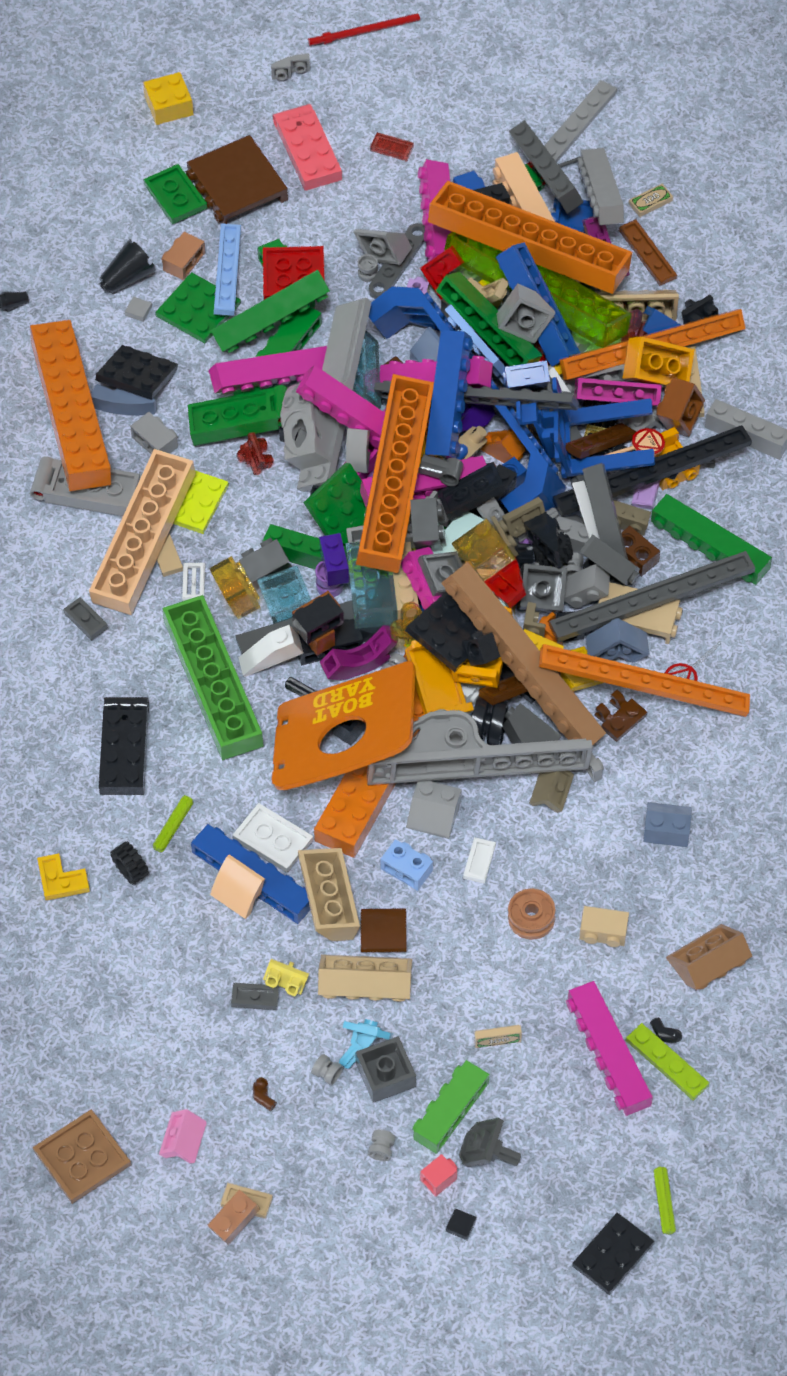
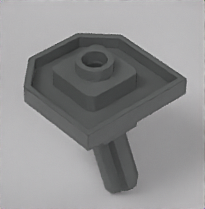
(483, 1146)

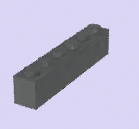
(546, 166)

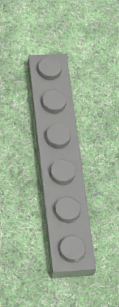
(580, 119)

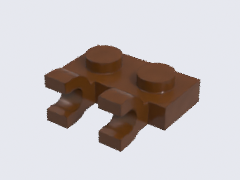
(623, 720)

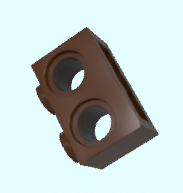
(640, 548)

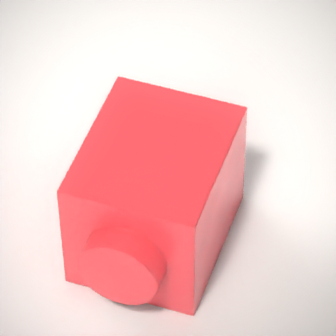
(439, 1174)

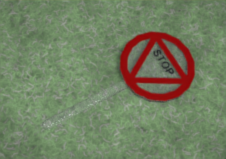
(687, 671)

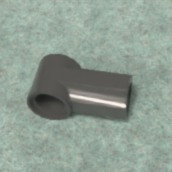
(447, 470)

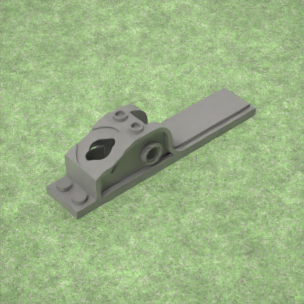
(309, 453)
(452, 749)

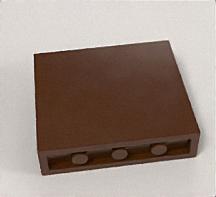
(235, 179)

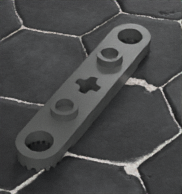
(390, 273)

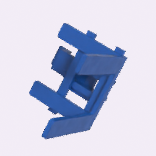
(556, 435)

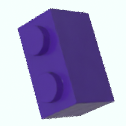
(334, 559)

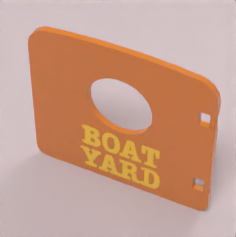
(378, 699)

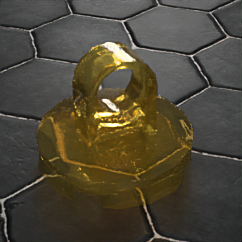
(398, 627)

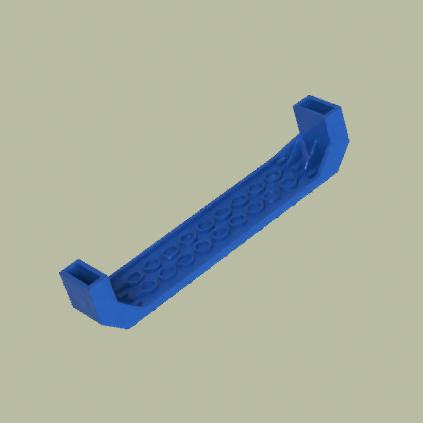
(407, 304)

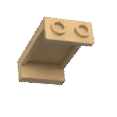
(656, 621)

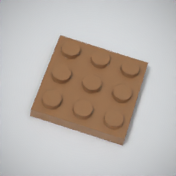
(81, 1156)

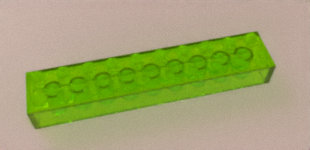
(580, 307)

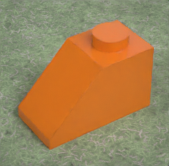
(503, 445)

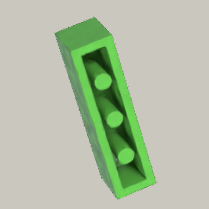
(450, 1107)

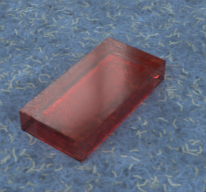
(391, 146)

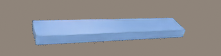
(227, 269)

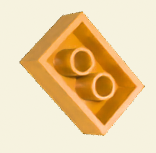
(656, 361)

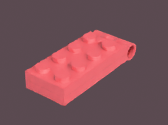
(307, 147)

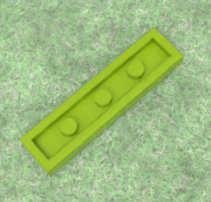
(667, 1061)

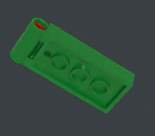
(236, 415)

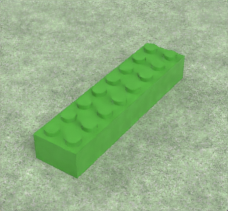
(212, 677)

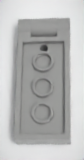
(111, 499)

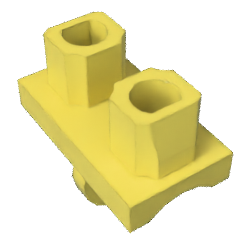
(285, 977)

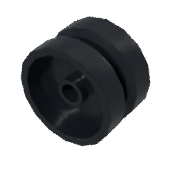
(488, 722)

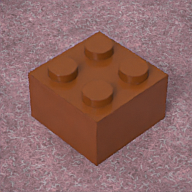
(680, 406)

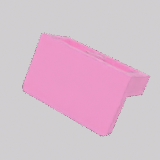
(183, 1136)

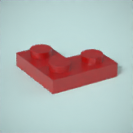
(441, 266)

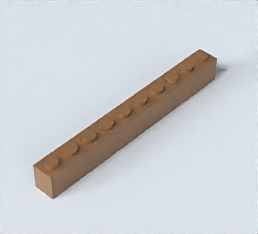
(522, 655)

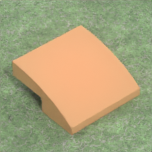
(237, 886)

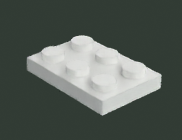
(272, 837)

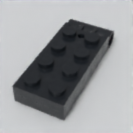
(123, 746)

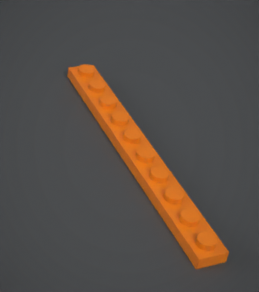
(680, 335)
(644, 680)

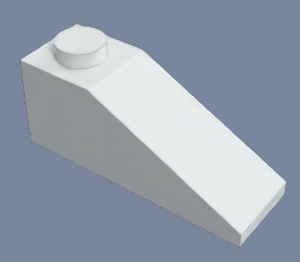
(271, 650)

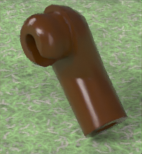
(260, 1094)

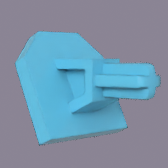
(363, 1036)

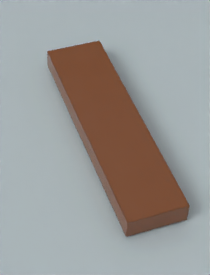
(647, 252)

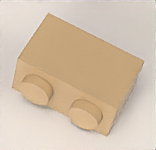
(604, 926)

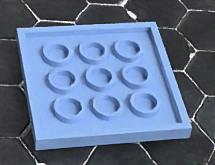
(478, 344)

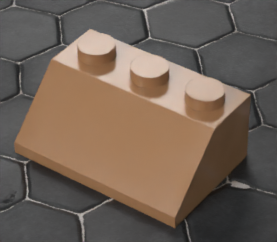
(710, 956)

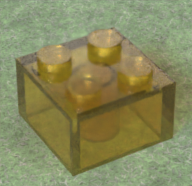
(484, 550)
(236, 587)

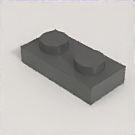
(85, 618)
(254, 996)

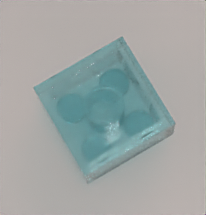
(283, 593)

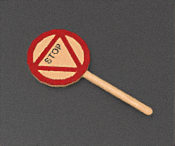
(645, 439)

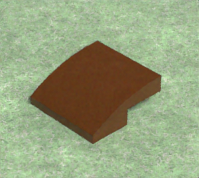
(383, 930)

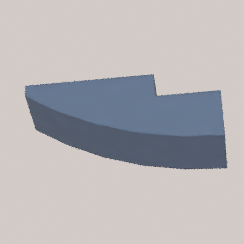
(121, 402)

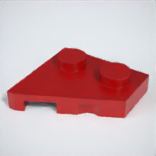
(507, 584)

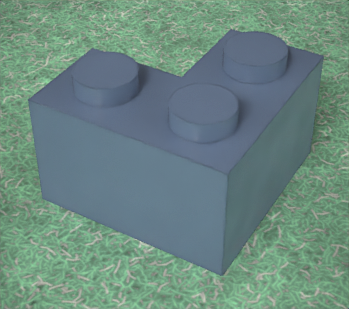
(618, 640)

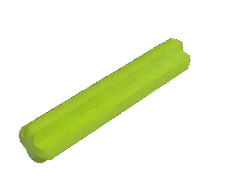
(172, 823)
(664, 1200)

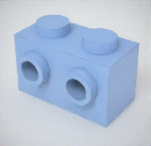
(406, 864)

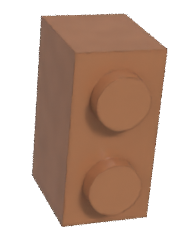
(183, 255)
(233, 1217)

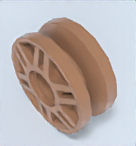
(531, 901)

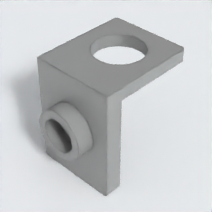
(490, 509)

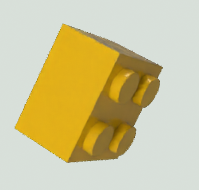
(168, 98)

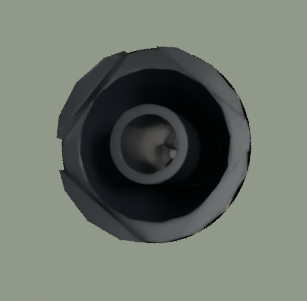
(126, 268)

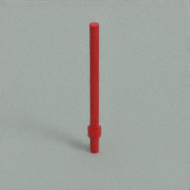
(328, 37)

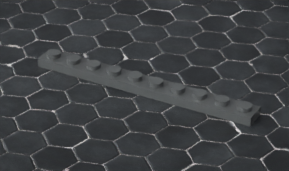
(505, 397)
(652, 596)

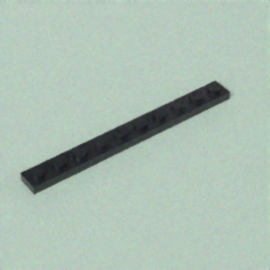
(665, 466)

